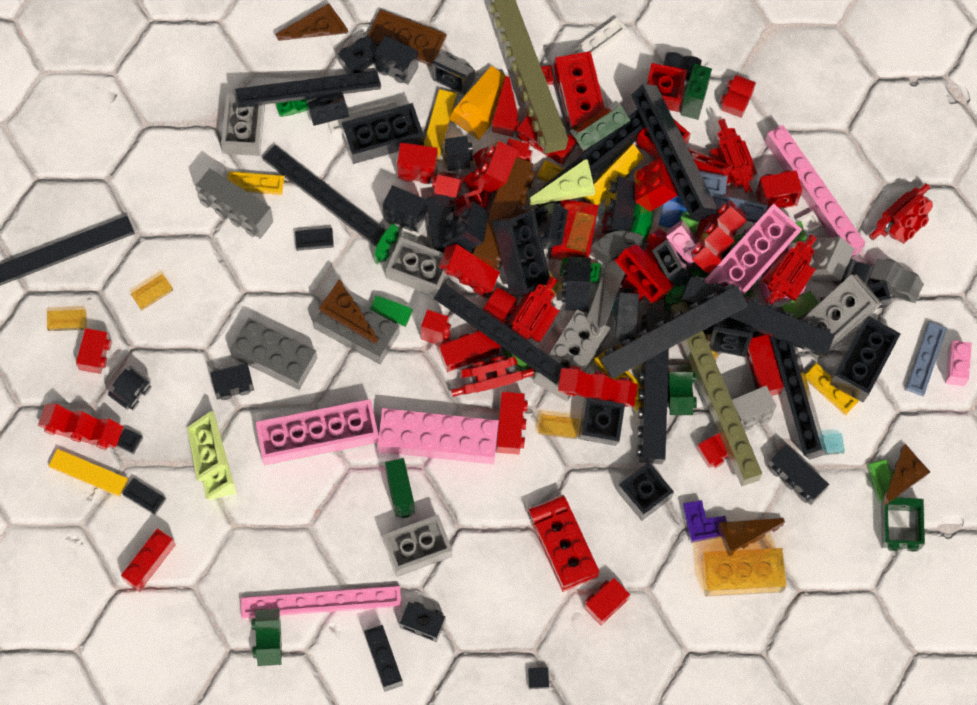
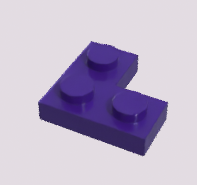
(697, 524)

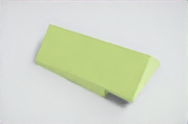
(210, 457)

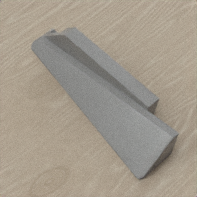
(605, 296)

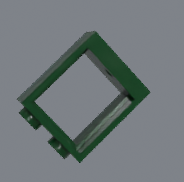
(696, 91)
(400, 488)
(903, 504)

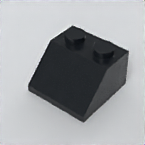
(453, 73)

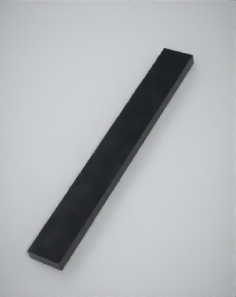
(307, 89)
(324, 195)
(65, 250)
(499, 333)

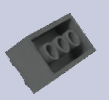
(234, 203)
(384, 329)
(274, 353)

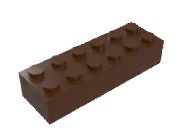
(508, 199)

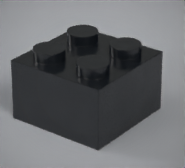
(396, 60)
(404, 209)
(466, 227)
(576, 283)
(601, 421)
(645, 491)

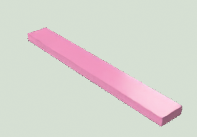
(323, 601)

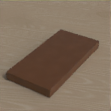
(415, 35)

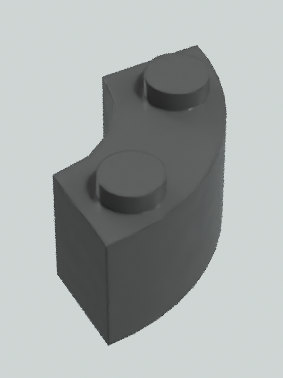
(613, 244)
(900, 282)

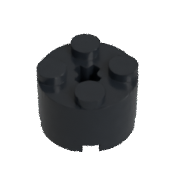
(130, 387)

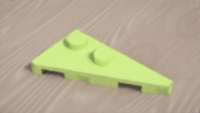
(571, 185)

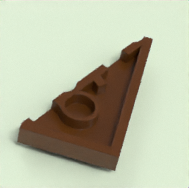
(319, 23)
(342, 309)
(906, 474)
(742, 533)

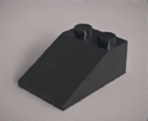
(730, 339)

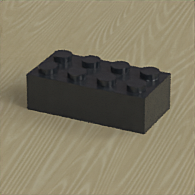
(382, 133)
(521, 251)
(865, 359)

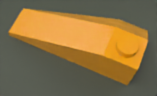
(479, 104)

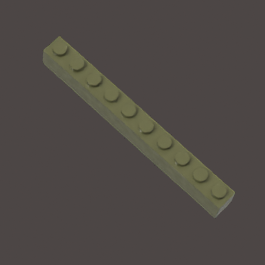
(528, 75)
(720, 405)

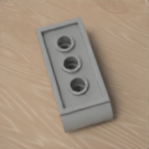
(839, 300)
(571, 342)

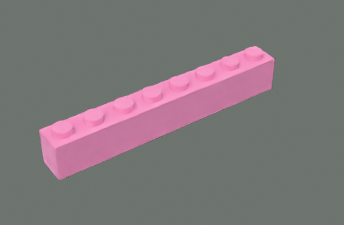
(814, 190)

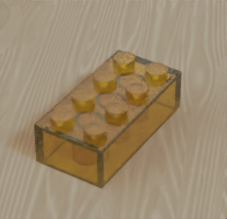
(743, 572)

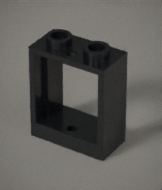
(555, 224)
(626, 314)

